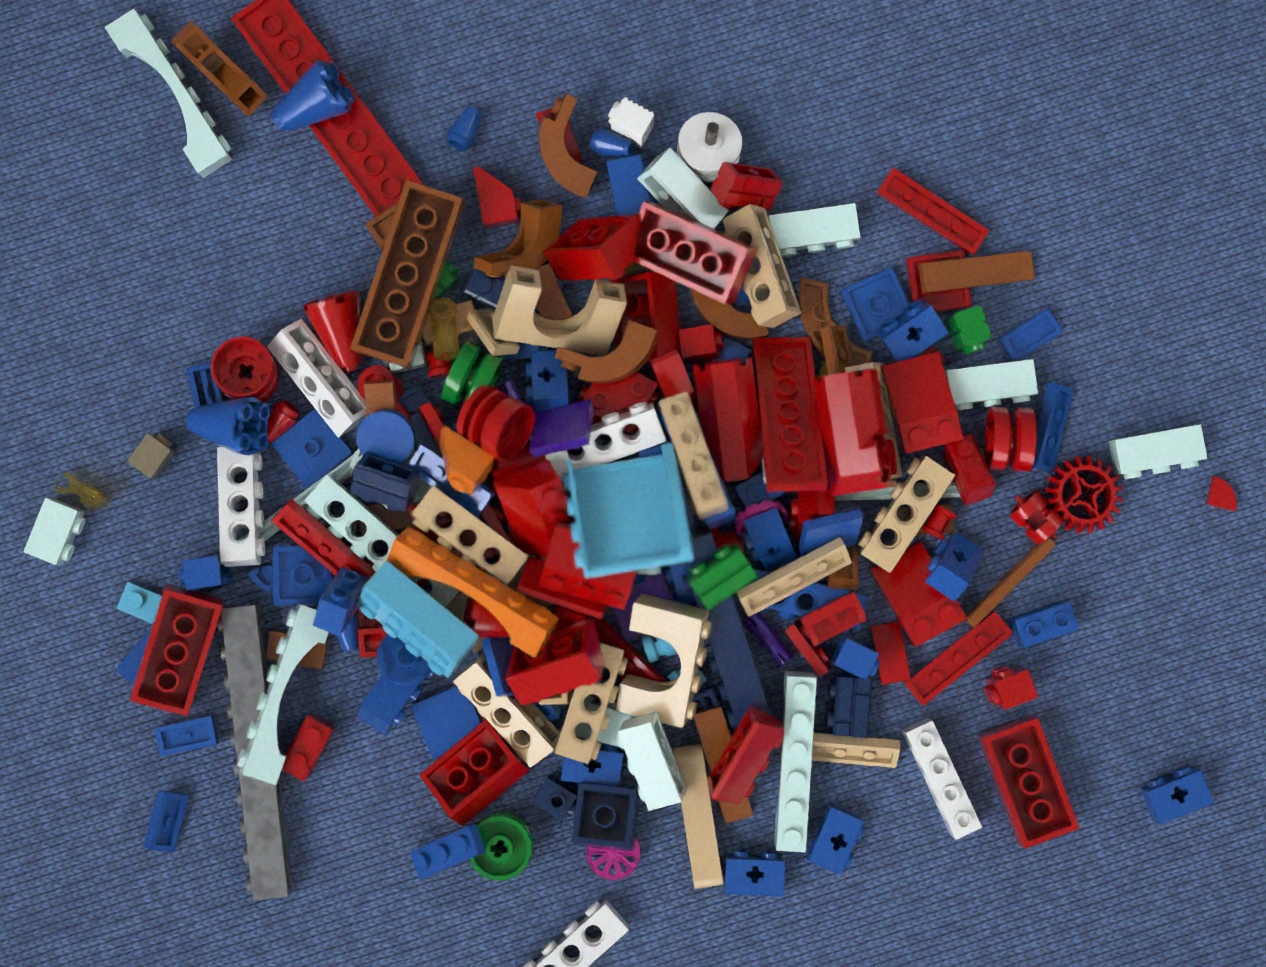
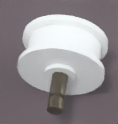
(707, 143)

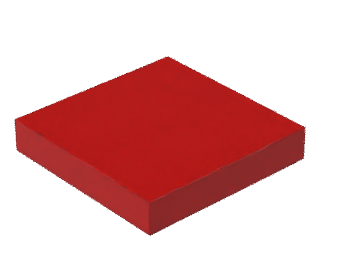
(942, 300)

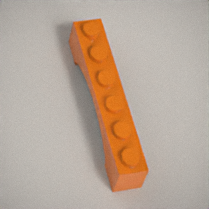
(523, 619)

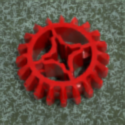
(1076, 483)

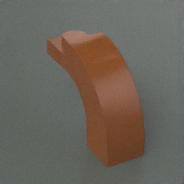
(219, 68)
(565, 170)
(537, 231)
(727, 319)
(623, 362)

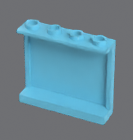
(628, 514)

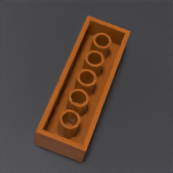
(408, 274)

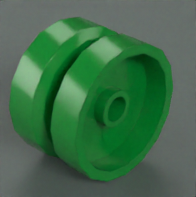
(468, 376)
(518, 839)

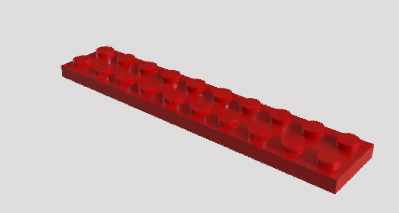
(351, 139)

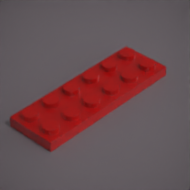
(789, 414)

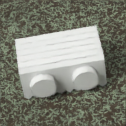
(631, 121)

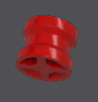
(437, 367)

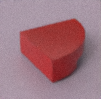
(1221, 495)

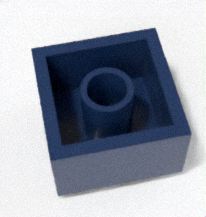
(605, 817)

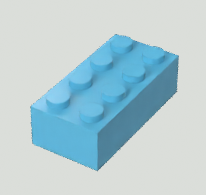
(416, 620)

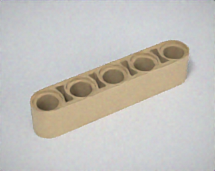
(698, 818)

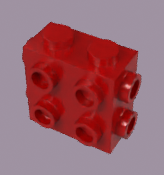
(620, 397)

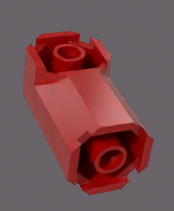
(729, 416)
(853, 432)

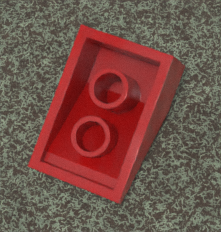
(921, 402)
(917, 605)

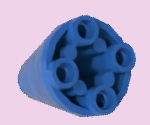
(313, 98)
(232, 424)

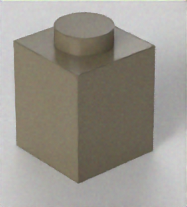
(152, 455)

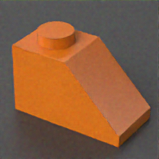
(464, 461)

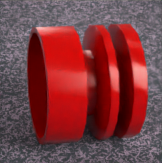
(234, 359)
(496, 422)

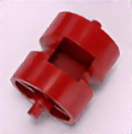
(1036, 517)

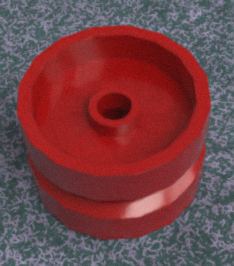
(1010, 439)

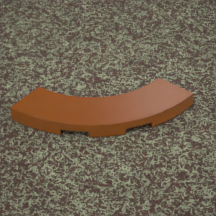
(816, 314)

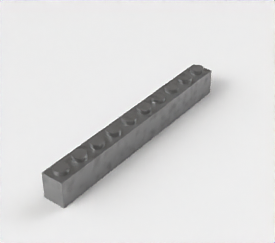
(260, 800)

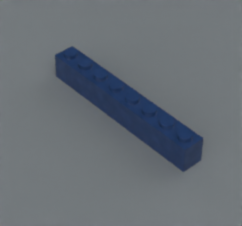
(728, 643)

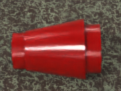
(281, 418)

